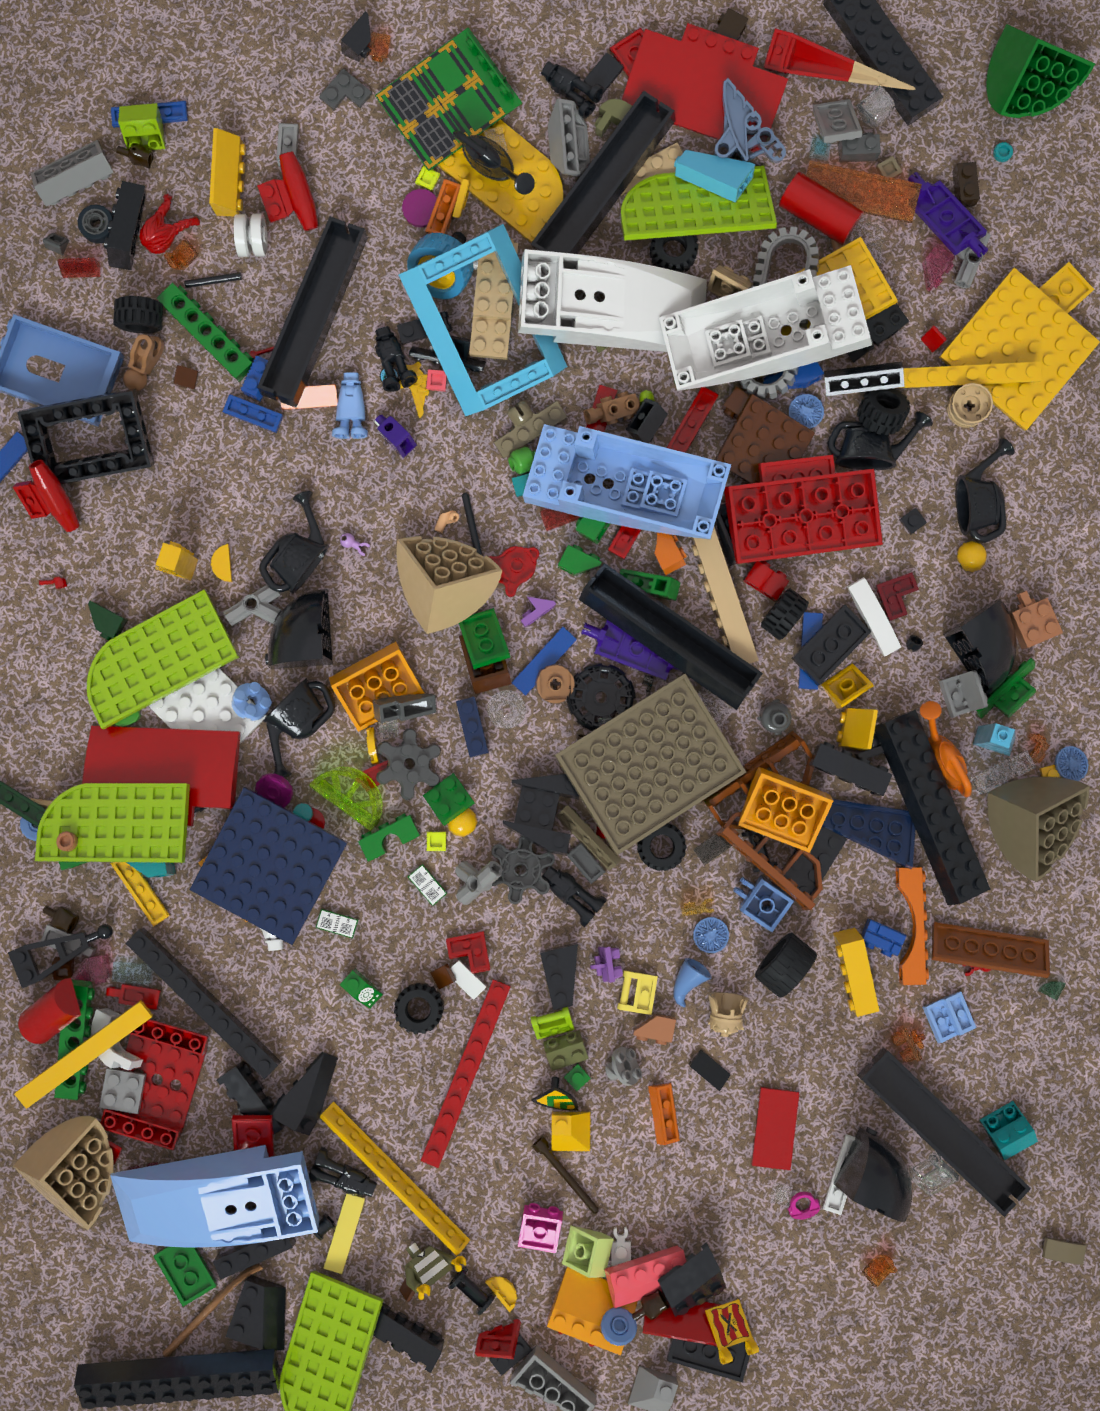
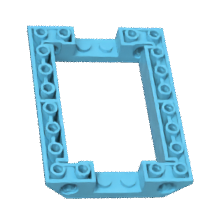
(415, 283)

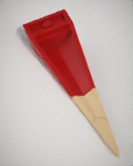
(801, 57)

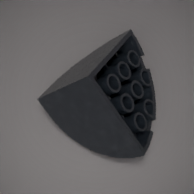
(302, 633)
(986, 644)
(876, 1176)

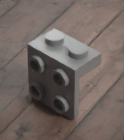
(963, 693)

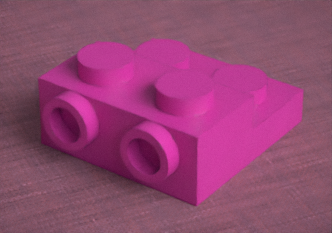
(540, 1228)

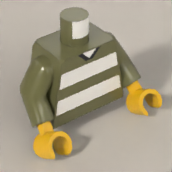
(428, 1268)

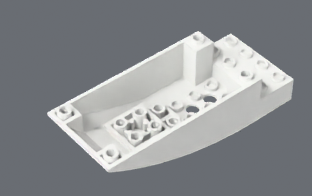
(627, 316)
(742, 334)

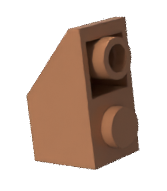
(656, 1027)

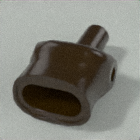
(137, 154)
(62, 918)
(652, 1306)

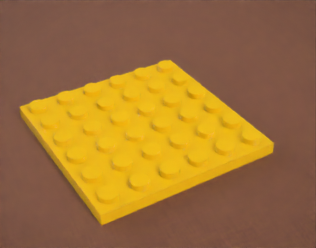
(1018, 327)

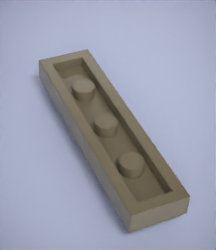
(588, 838)

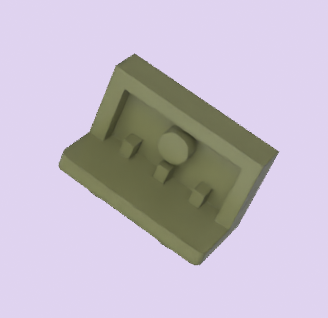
(565, 1050)

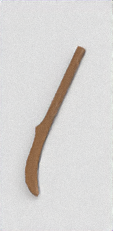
(209, 1308)

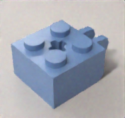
(753, 902)

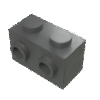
(860, 149)

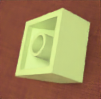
(587, 1251)

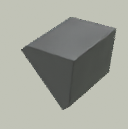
(56, 243)

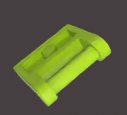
(552, 1023)

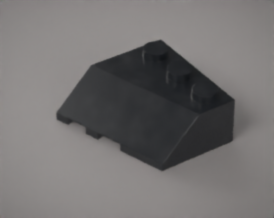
(692, 1282)
(260, 1315)

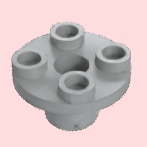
(624, 1066)

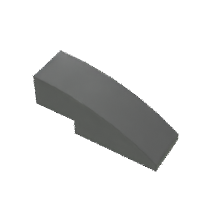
(404, 707)

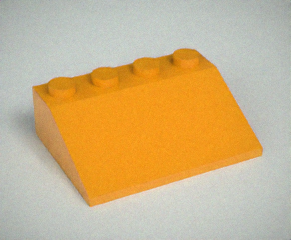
(374, 678)
(785, 809)
(580, 1309)

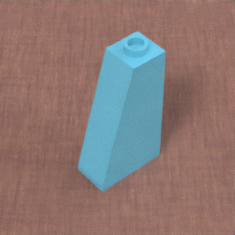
(716, 174)
(995, 738)

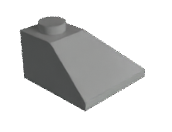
(653, 1390)

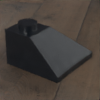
(357, 41)

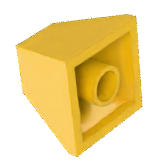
(570, 1131)

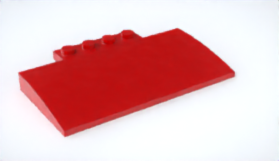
(691, 78)
(802, 510)
(167, 756)

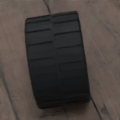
(786, 965)

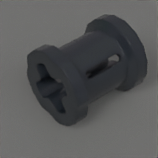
(325, 1225)

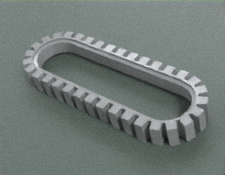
(761, 276)

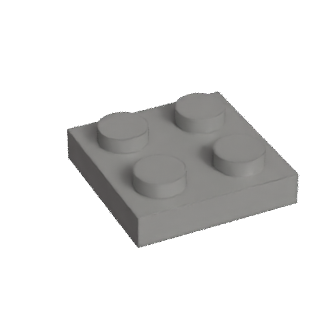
(122, 1090)

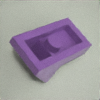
(541, 607)

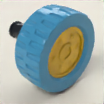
(433, 246)

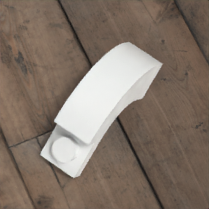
(115, 1055)

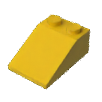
(857, 728)

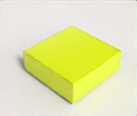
(427, 179)
(436, 841)

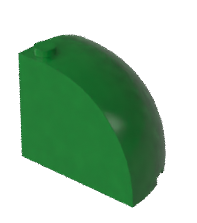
(1031, 74)

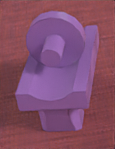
(604, 964)

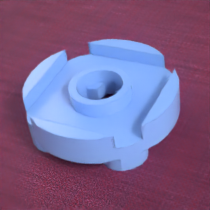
(255, 692)

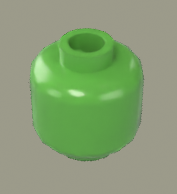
(521, 460)

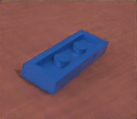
(252, 413)

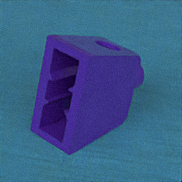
(395, 434)

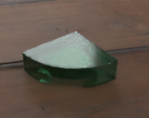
(1052, 989)

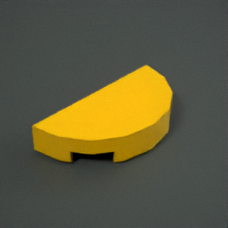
(461, 199)
(222, 563)
(372, 745)
(504, 1291)

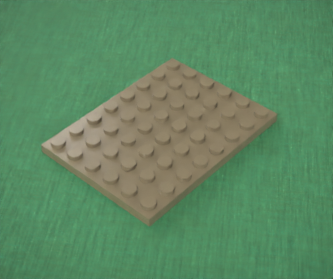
(650, 764)

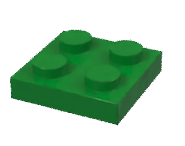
(448, 799)

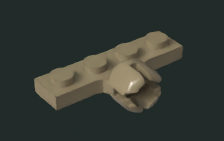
(527, 425)

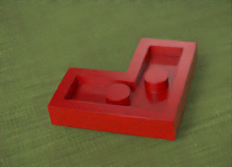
(474, 947)

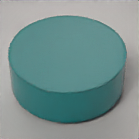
(1003, 152)
(304, 811)

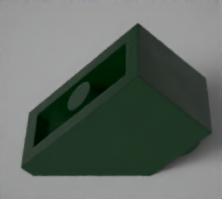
(106, 621)

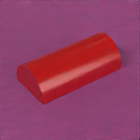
(820, 208)
(50, 1013)

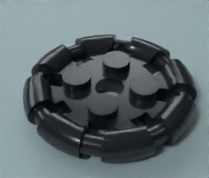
(599, 685)

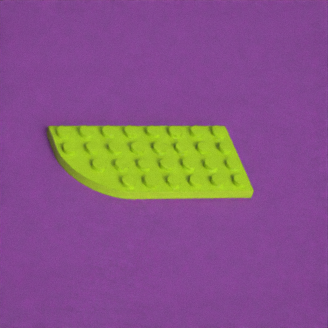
(675, 207)
(157, 659)
(117, 823)
(328, 1346)

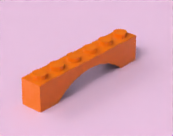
(668, 554)
(913, 965)

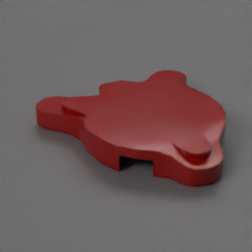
(517, 567)

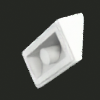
(466, 980)

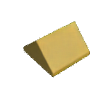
(846, 685)

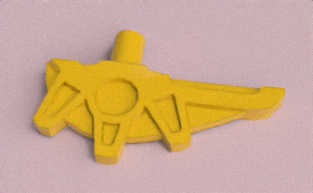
(419, 388)

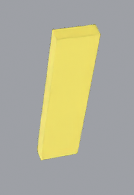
(344, 1233)

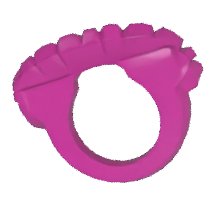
(813, 1209)

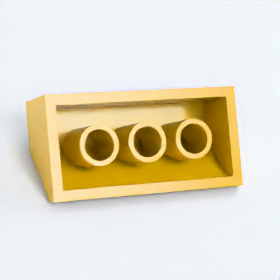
(226, 173)

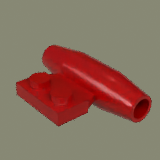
(289, 194)
(46, 497)

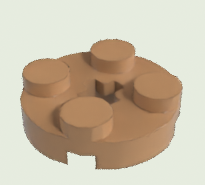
(561, 675)

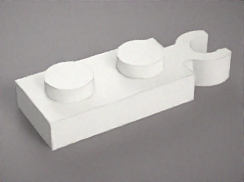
(620, 1249)

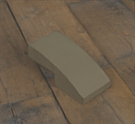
(1064, 1251)

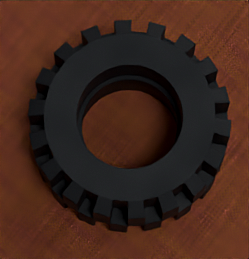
(677, 263)
(138, 314)
(883, 410)
(784, 614)
(670, 861)
(416, 1025)

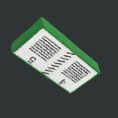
(427, 885)
(337, 923)

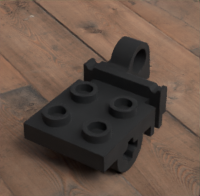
(881, 328)

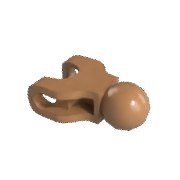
(142, 361)

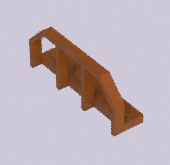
(764, 760)
(773, 872)

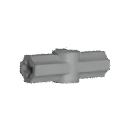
(968, 268)
(263, 609)
(476, 880)

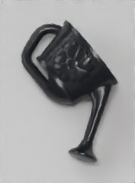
(493, 161)
(870, 450)
(980, 501)
(296, 554)
(295, 717)

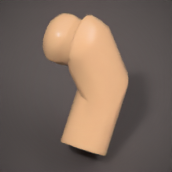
(444, 519)

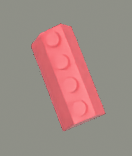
(640, 1276)

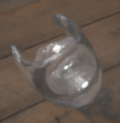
(875, 108)

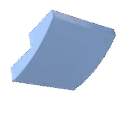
(949, 1017)

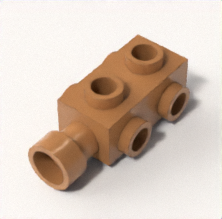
(619, 407)

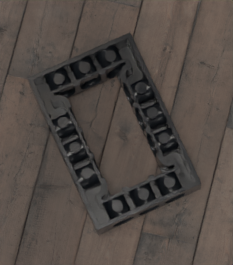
(39, 447)

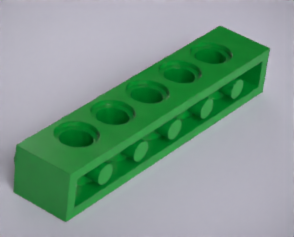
(172, 297)
(71, 1088)

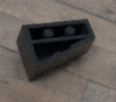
(560, 970)

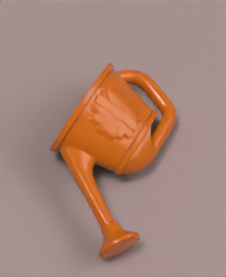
(947, 755)

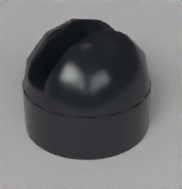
(914, 643)

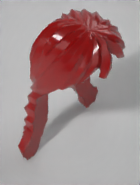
(159, 236)

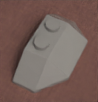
(568, 139)

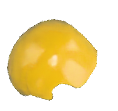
(971, 556)
(463, 824)

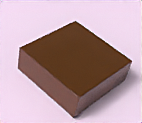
(443, 976)

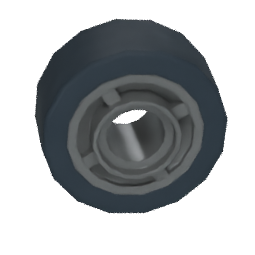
(87, 219)

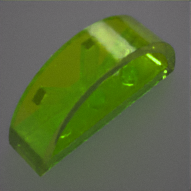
(344, 802)

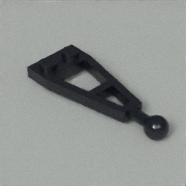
(25, 964)

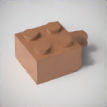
(1034, 621)

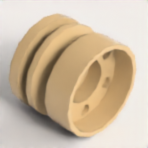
(977, 397)

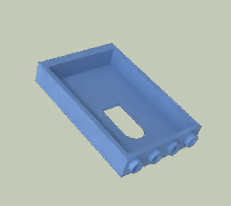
(87, 372)

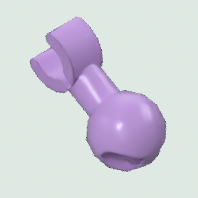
(351, 542)

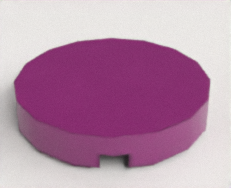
(418, 207)
(275, 789)

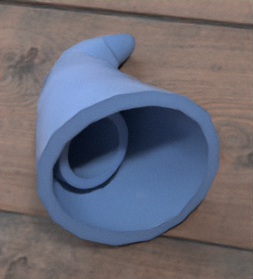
(688, 979)

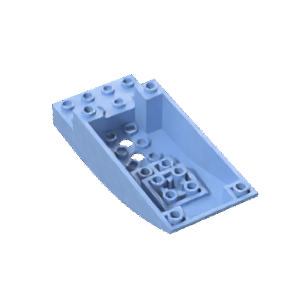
(651, 488)
(187, 1200)

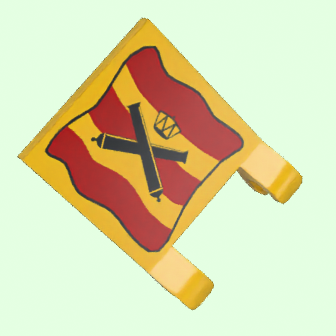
(730, 1328)

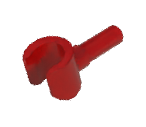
(58, 581)

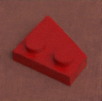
(499, 1342)

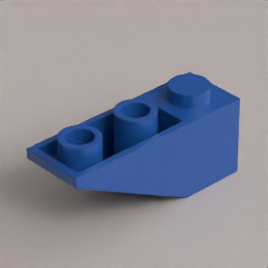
(806, 376)

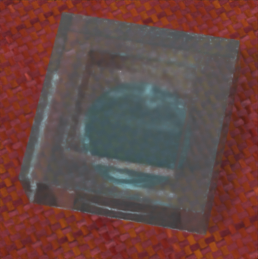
(819, 149)

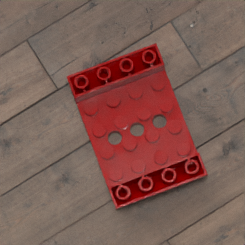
(163, 1111)

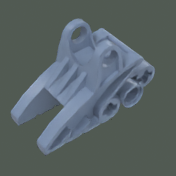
(734, 138)

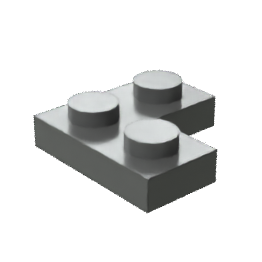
(345, 86)

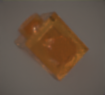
(379, 46)
(182, 256)
(1038, 752)
(879, 1269)

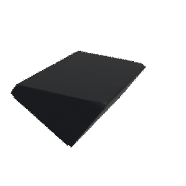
(604, 72)
(709, 1070)

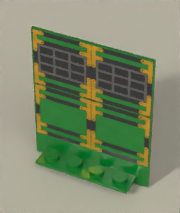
(445, 93)

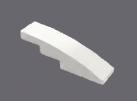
(874, 616)

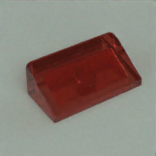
(79, 267)
(554, 519)

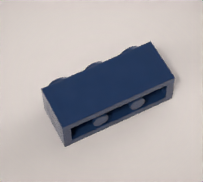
(472, 727)

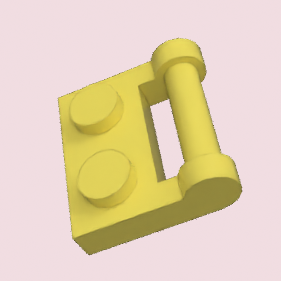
(644, 992)

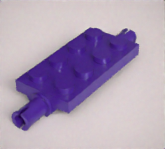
(948, 217)
(624, 649)

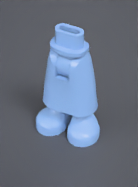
(350, 406)

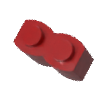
(766, 580)

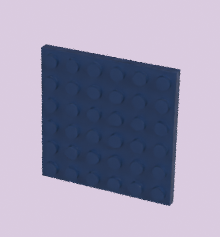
(268, 865)

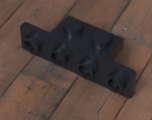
(462, 346)

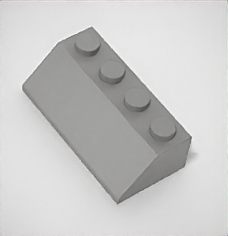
(71, 173)

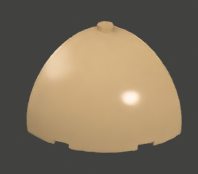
(444, 580)
(71, 1168)

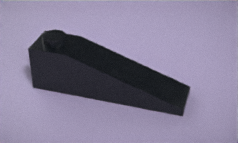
(304, 1102)

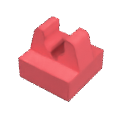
(436, 380)

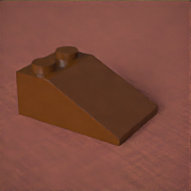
(488, 676)

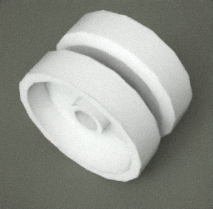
(250, 235)

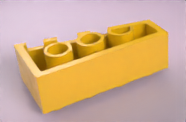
(176, 560)
(856, 971)

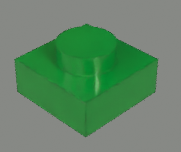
(577, 1077)

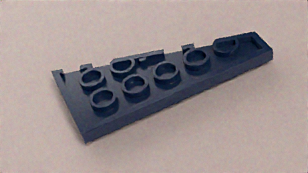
(876, 828)

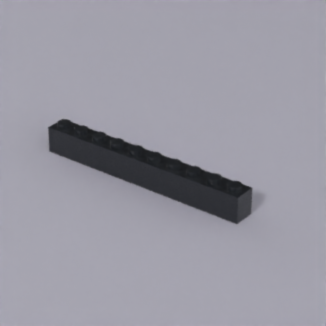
(203, 1002)

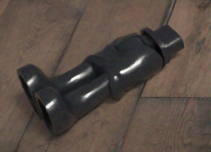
(564, 82)
(390, 352)
(565, 887)
(350, 1181)

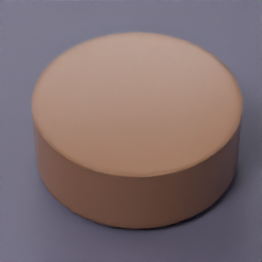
(67, 841)

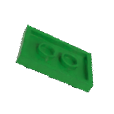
(484, 639)
(185, 1272)

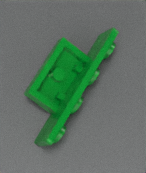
(1012, 693)

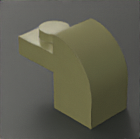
(611, 111)

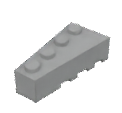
(549, 1380)

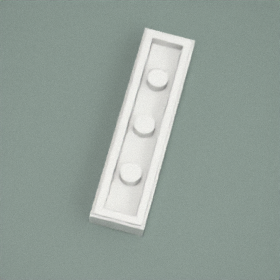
(835, 1198)

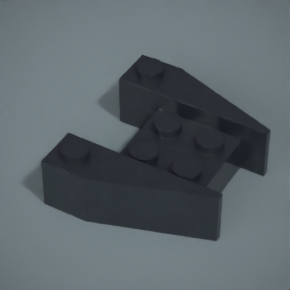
(538, 811)

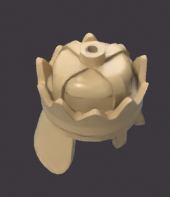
(726, 1012)

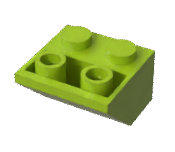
(142, 126)

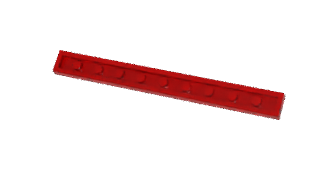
(681, 442)
(465, 1073)

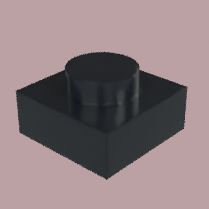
(913, 521)

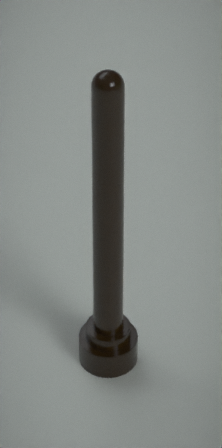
(541, 1146)

